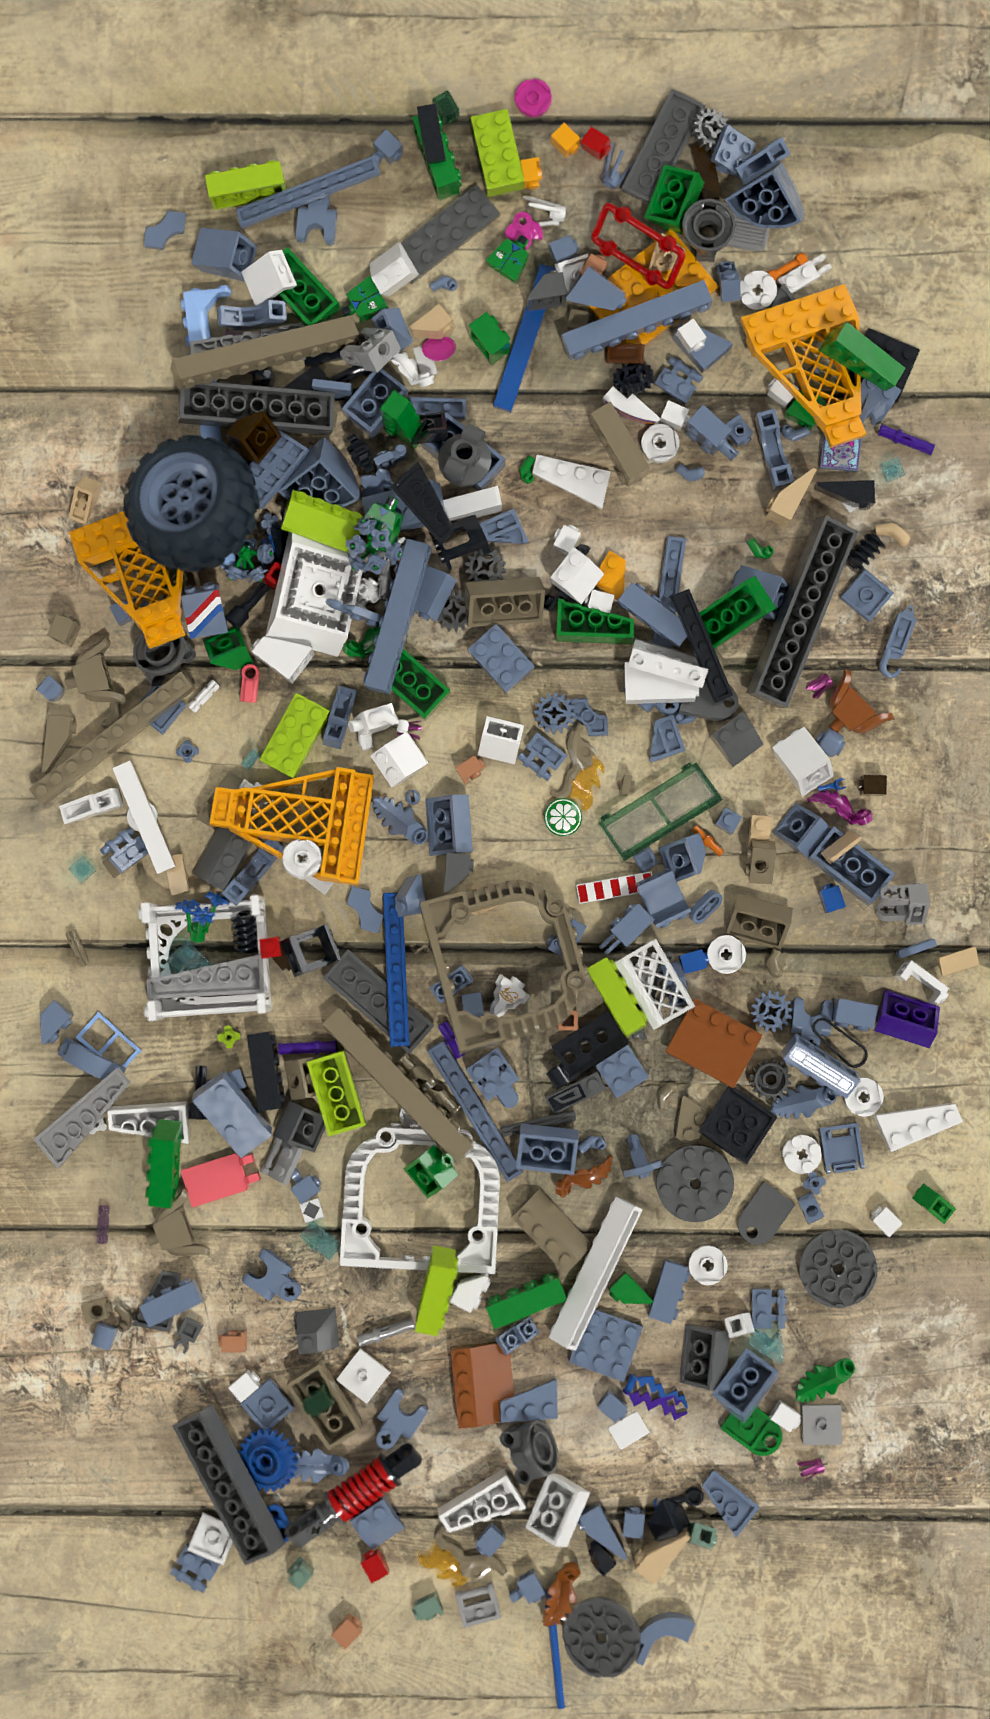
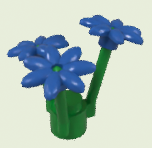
(198, 929)

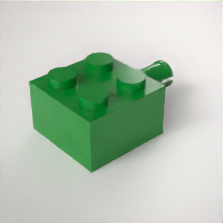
(431, 1171)

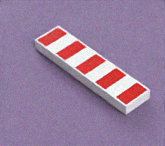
(610, 888)

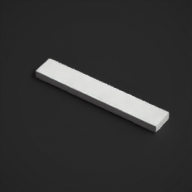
(144, 817)

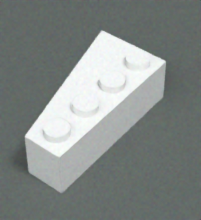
(142, 1118)
(482, 1502)

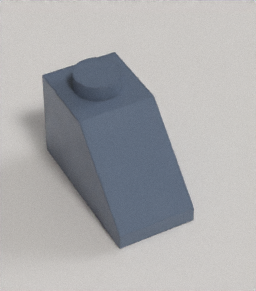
(410, 896)

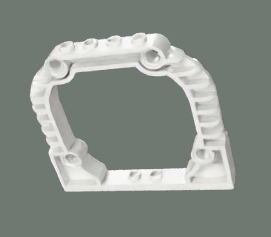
(361, 1251)

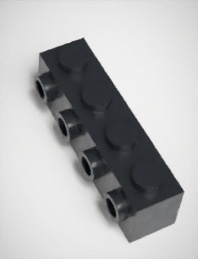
(265, 1071)

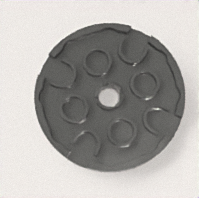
(690, 1163)
(858, 1268)
(621, 1632)

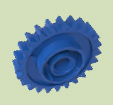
(281, 1457)

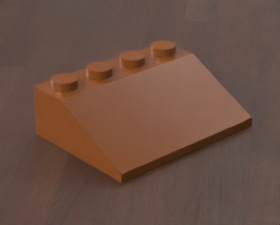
(713, 1043)
(480, 1381)

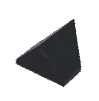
(432, 429)
(667, 1520)

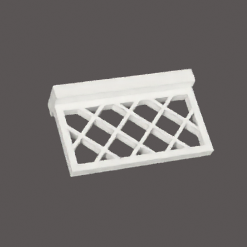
(640, 990)

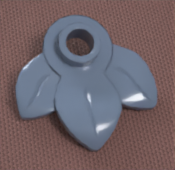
(376, 483)

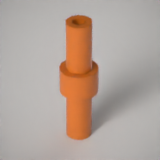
(708, 841)

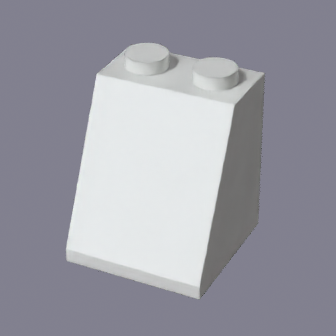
(283, 657)
(803, 761)

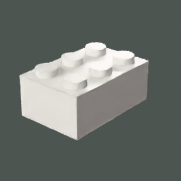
(557, 1510)

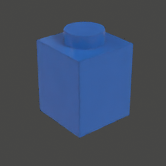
(831, 898)
(693, 961)

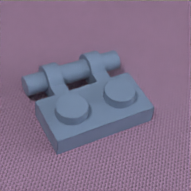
(674, 384)
(388, 459)
(544, 751)
(127, 856)
(762, 1308)
(200, 1565)

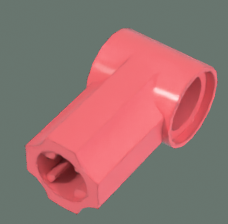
(249, 687)

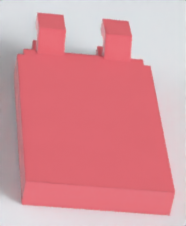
(218, 1178)

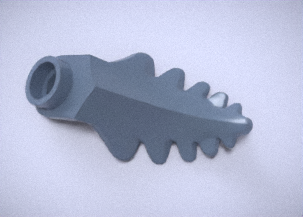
(400, 820)
(803, 1101)
(319, 1465)

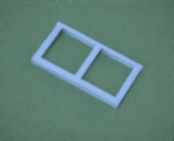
(118, 1033)

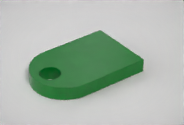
(754, 1432)

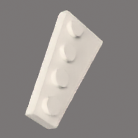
(580, 480)

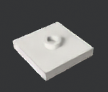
(363, 1375)
(211, 1539)

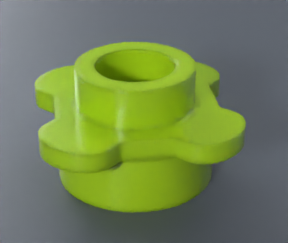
(223, 1037)

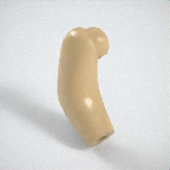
(893, 531)

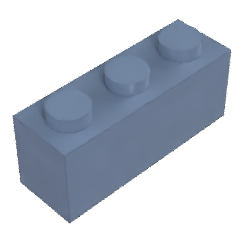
(668, 1291)
(171, 1302)

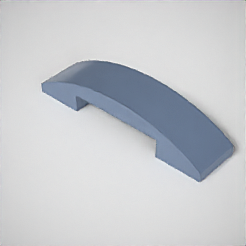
(251, 874)

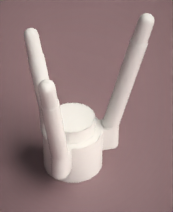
(557, 211)

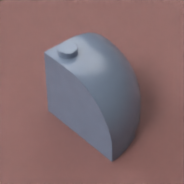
(768, 200)
(324, 476)

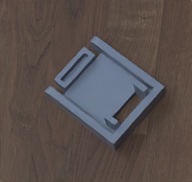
(842, 1151)

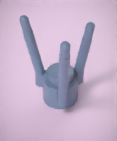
(611, 178)

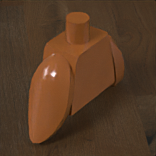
(852, 710)

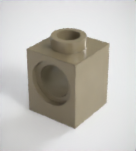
(88, 1310)

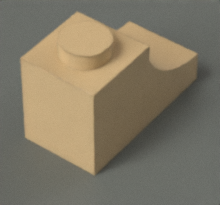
(84, 499)

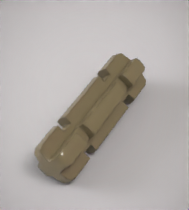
(77, 948)

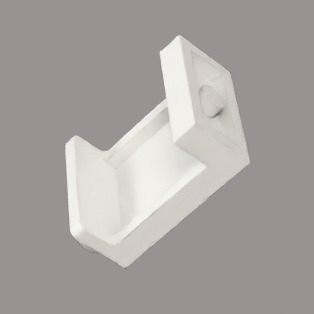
(268, 277)
(910, 968)

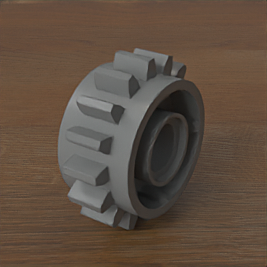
(777, 1087)

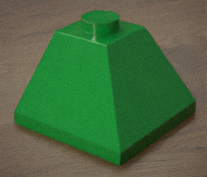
(228, 649)

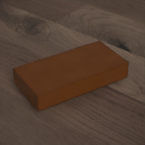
(625, 354)

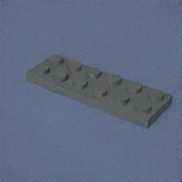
(662, 145)
(449, 230)
(369, 995)

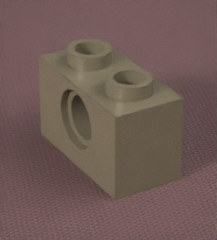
(64, 629)
(762, 872)
(299, 1079)

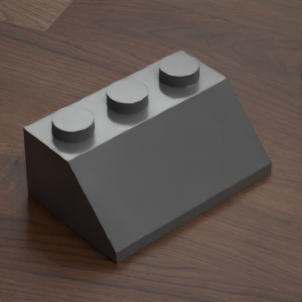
(222, 858)
(704, 1356)

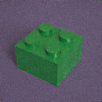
(489, 338)

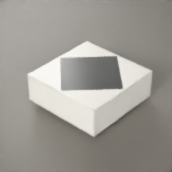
(312, 1210)

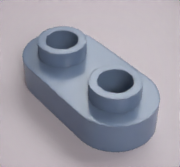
(705, 906)

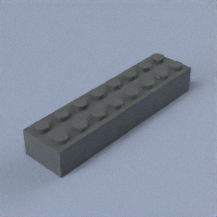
(287, 408)
(229, 1484)

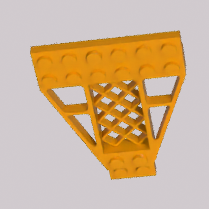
(804, 320)
(111, 539)
(345, 826)

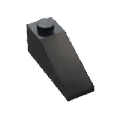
(852, 493)

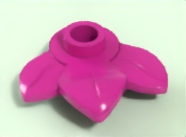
(529, 230)

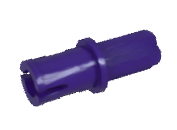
(450, 1039)

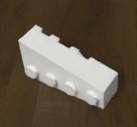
(914, 1124)

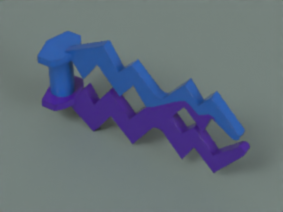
(661, 1400)

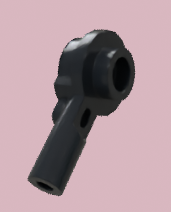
(693, 1496)

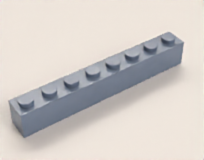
(637, 320)
(397, 617)

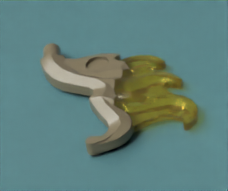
(584, 770)
(456, 1564)

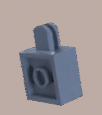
(629, 927)
(495, 1078)

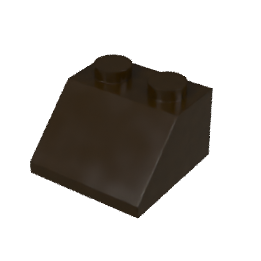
(254, 436)

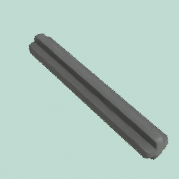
(551, 1120)

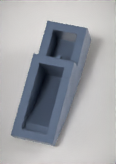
(762, 160)
(339, 717)

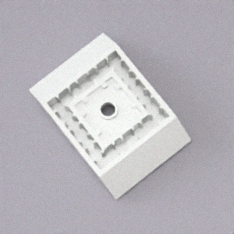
(300, 613)

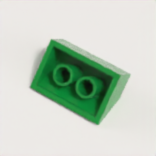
(672, 197)

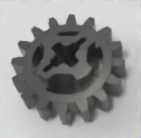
(709, 129)
(478, 556)
(445, 613)

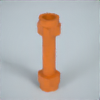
(799, 260)

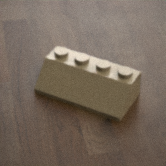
(504, 601)
(552, 1231)

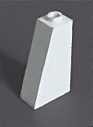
(476, 503)
(651, 688)

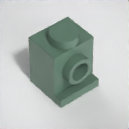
(709, 1535)
(300, 1573)
(427, 1607)

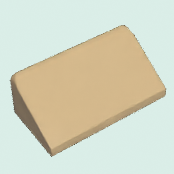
(841, 846)
(178, 876)
(958, 961)

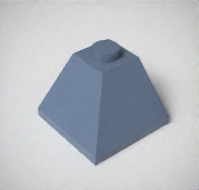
(684, 856)

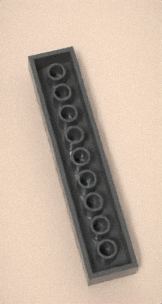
(802, 612)

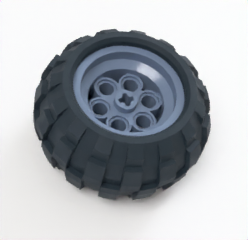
(175, 481)

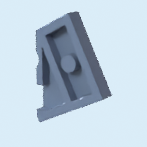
(504, 529)
(665, 739)

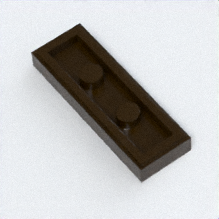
(707, 171)

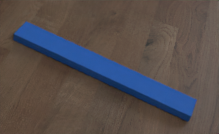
(520, 352)
(395, 973)

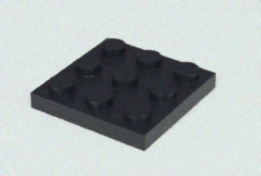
(898, 350)
(737, 1124)

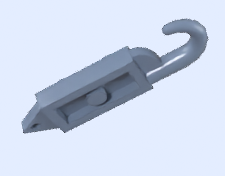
(356, 613)
(898, 640)

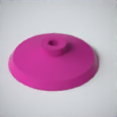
(439, 348)

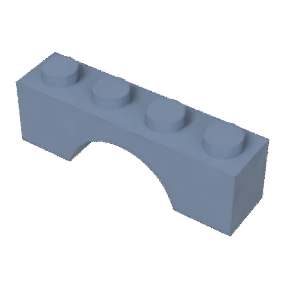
(769, 436)

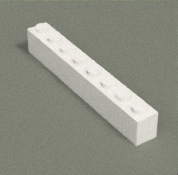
(595, 1273)

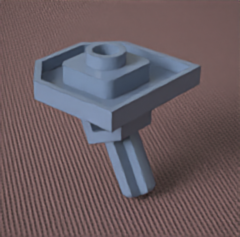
(641, 1165)

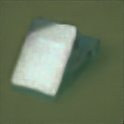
(320, 1240)
(771, 1347)

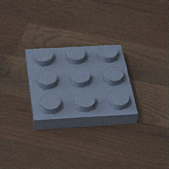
(607, 1345)

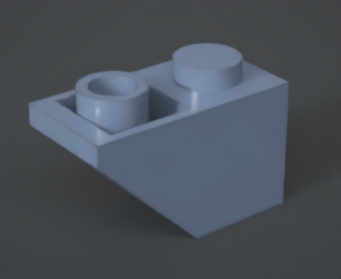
(728, 281)
(393, 320)
(671, 985)
(473, 1004)
(53, 1020)

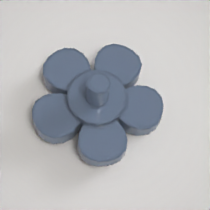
(269, 522)

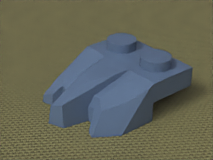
(876, 402)

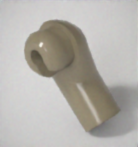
(772, 964)
(125, 1317)

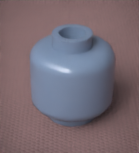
(831, 742)

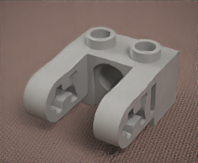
(375, 351)
(910, 906)

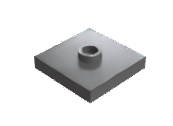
(821, 1424)

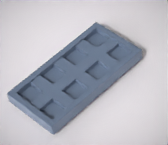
(277, 467)

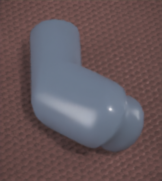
(445, 283)
(794, 435)
(691, 475)
(683, 719)
(593, 1142)

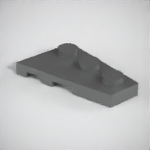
(164, 1281)

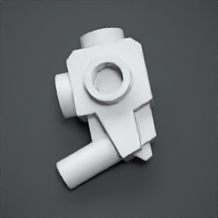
(367, 592)

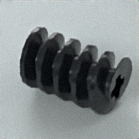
(864, 551)
(245, 932)

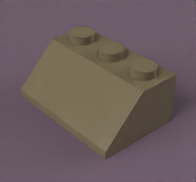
(759, 921)

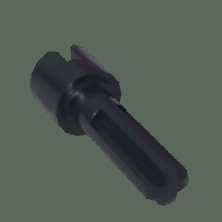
(349, 374)
(239, 614)
(200, 1080)

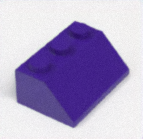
(907, 1019)

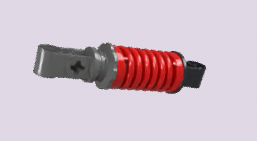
(356, 1495)

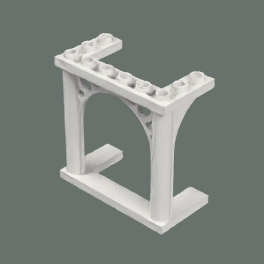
(163, 1007)

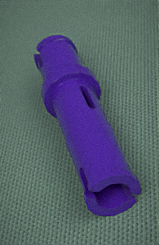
(898, 436)
(308, 1047)

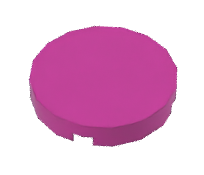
(533, 98)

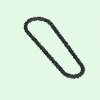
(838, 1029)

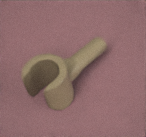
(338, 405)

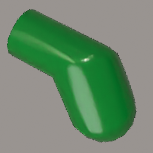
(525, 471)
(759, 551)

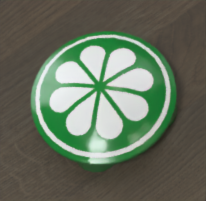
(563, 817)

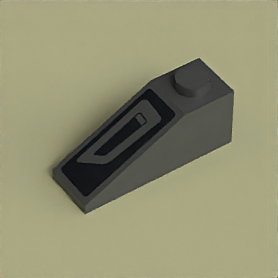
(575, 1092)

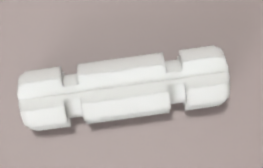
(203, 696)

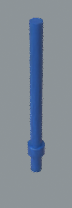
(556, 1662)

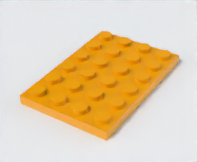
(640, 292)

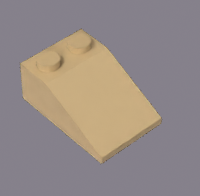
(785, 504)
(658, 1555)

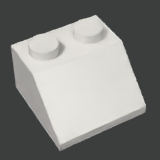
(392, 270)
(576, 576)
(399, 759)

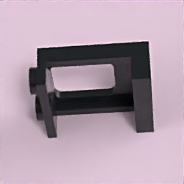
(476, 541)
(296, 958)

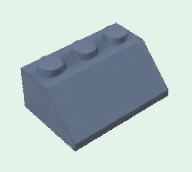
(449, 825)
(745, 1385)

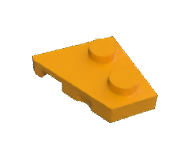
(614, 574)

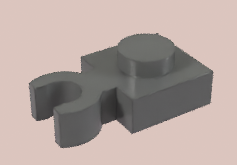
(189, 1332)

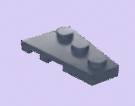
(534, 1404)
(730, 1501)

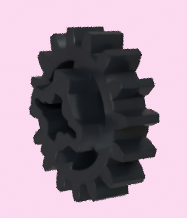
(633, 378)
(360, 453)

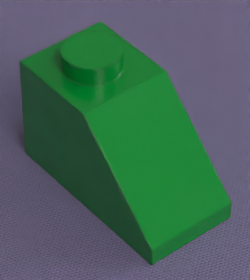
(933, 1203)
(628, 1291)

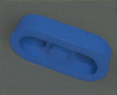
(281, 1519)

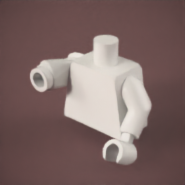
(375, 721)

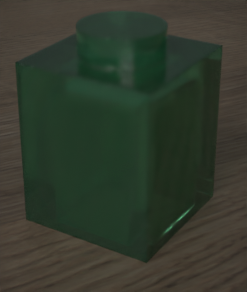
(446, 108)
(318, 1401)

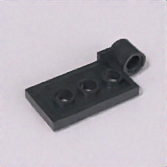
(566, 1071)

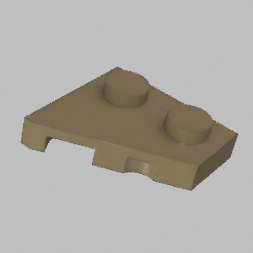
(689, 1121)

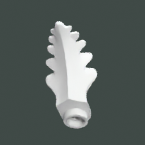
(408, 368)

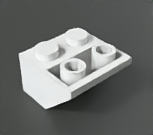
(500, 740)
(468, 1291)

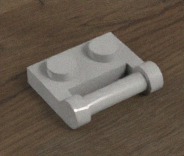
(286, 1161)
(479, 1611)

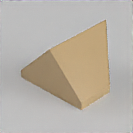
(663, 260)

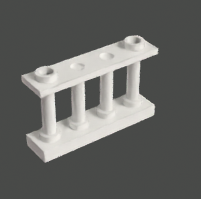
(667, 662)

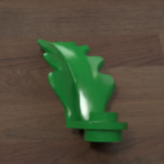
(363, 648)
(824, 1380)

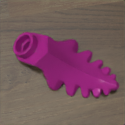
(842, 807)

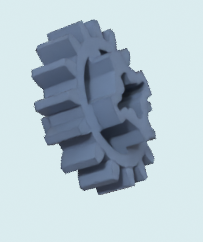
(555, 704)
(767, 1003)

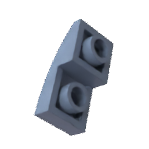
(460, 979)
(517, 1335)

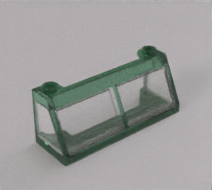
(659, 811)

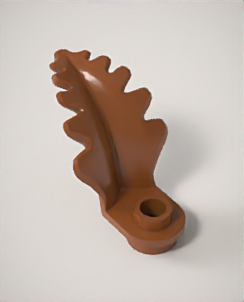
(584, 1178)
(561, 1594)

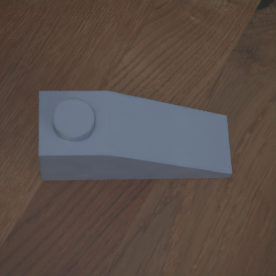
(599, 1528)

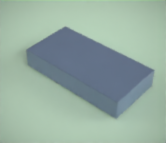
(916, 948)

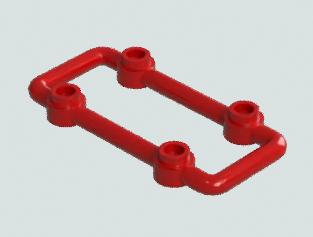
(666, 244)

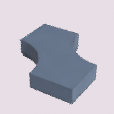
(157, 236)
(595, 724)
(369, 917)

